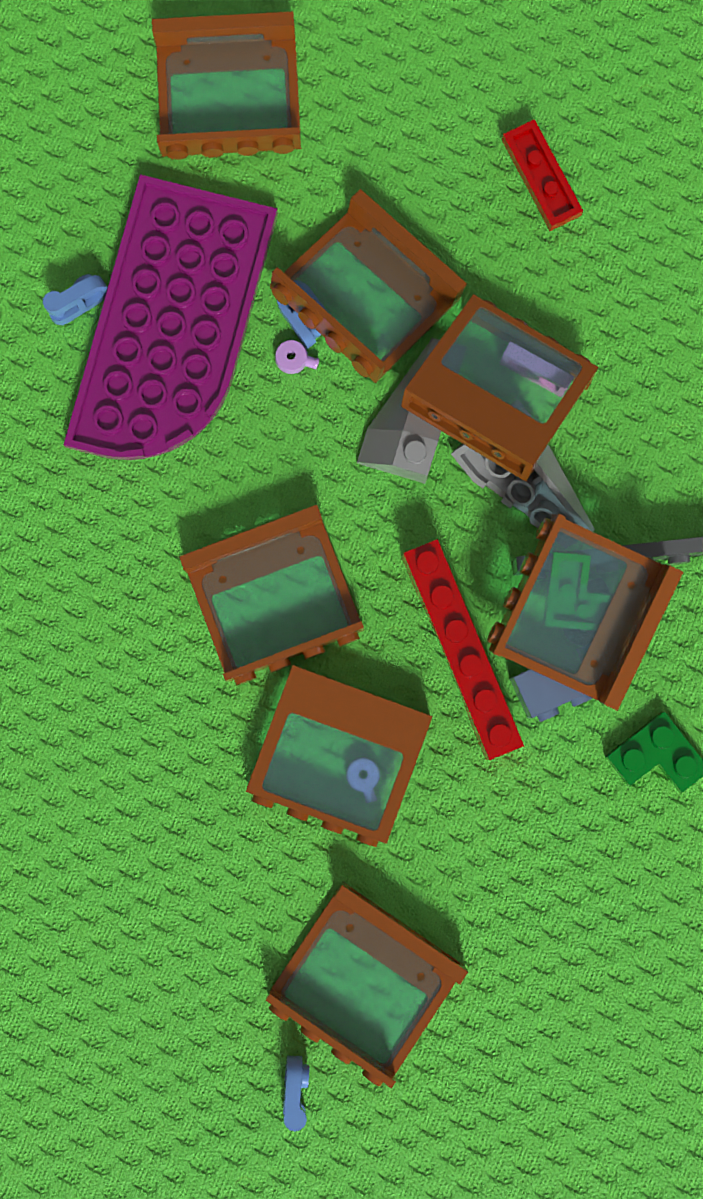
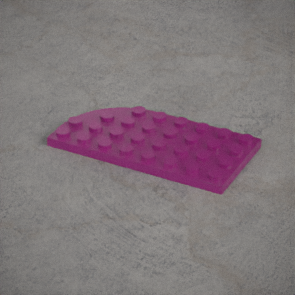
(170, 320)

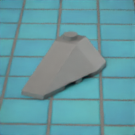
(397, 438)
(539, 497)

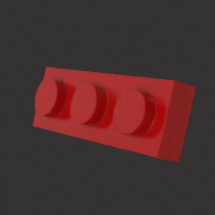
(542, 175)

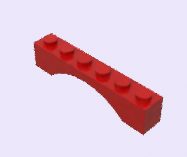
(463, 650)

